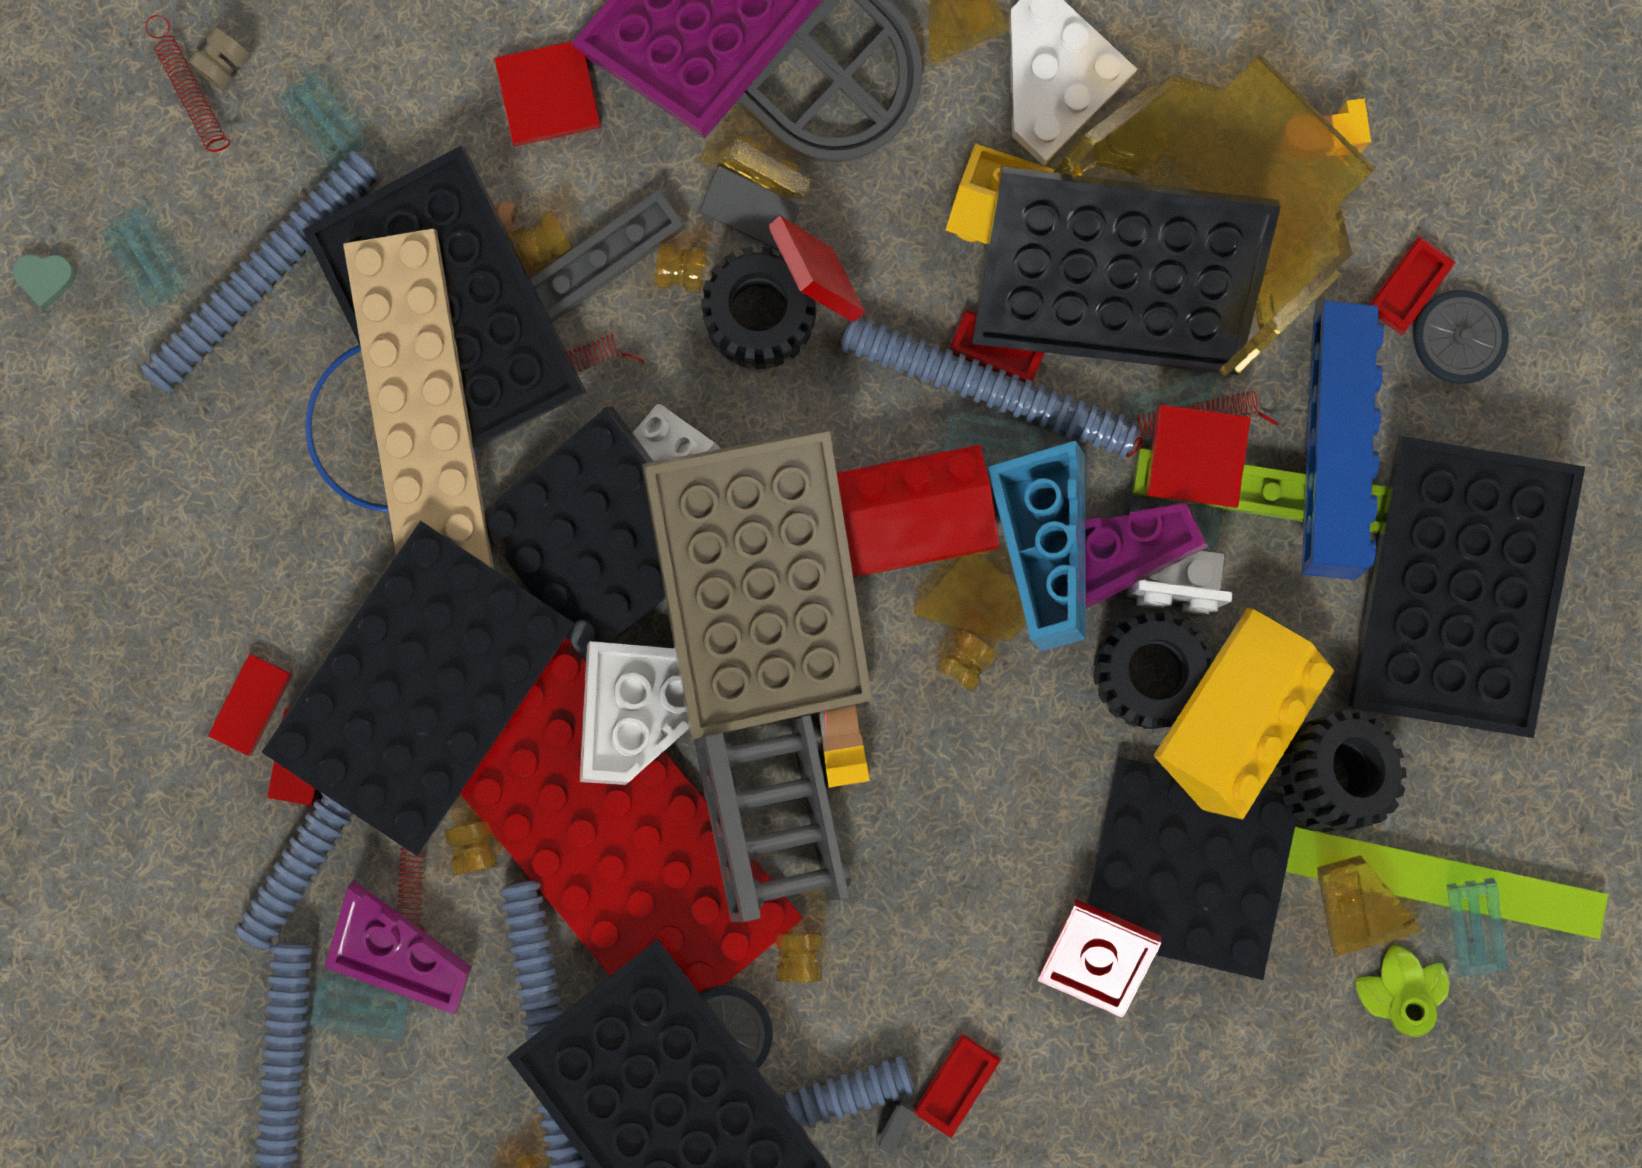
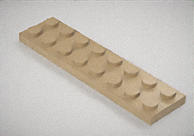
(416, 389)

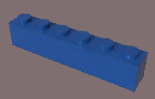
(1341, 441)

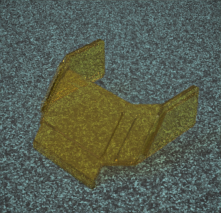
(1246, 142)

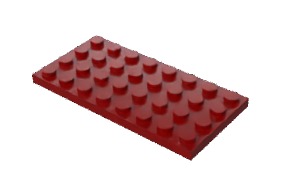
(615, 856)

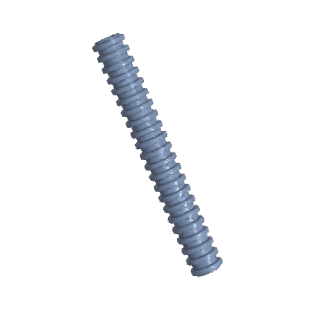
(257, 275)
(990, 386)
(293, 873)
(537, 993)
(283, 1055)
(850, 1093)

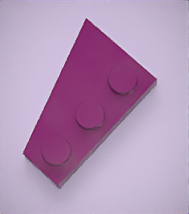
(1137, 547)
(394, 954)

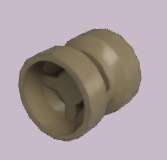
(214, 68)

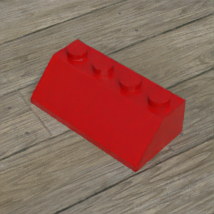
(918, 510)

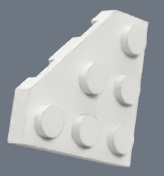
(1058, 74)
(629, 710)

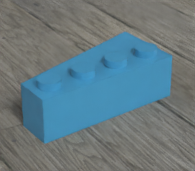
(1045, 535)

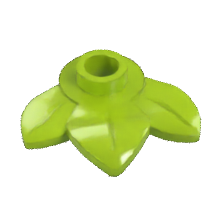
(1404, 984)

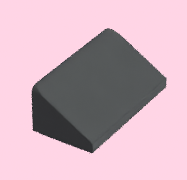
(746, 206)

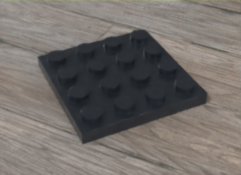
(585, 532)
(1191, 872)

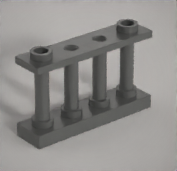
(729, 803)

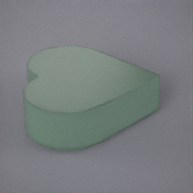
(44, 278)

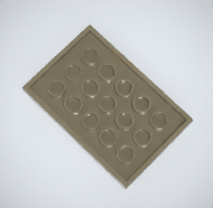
(758, 582)

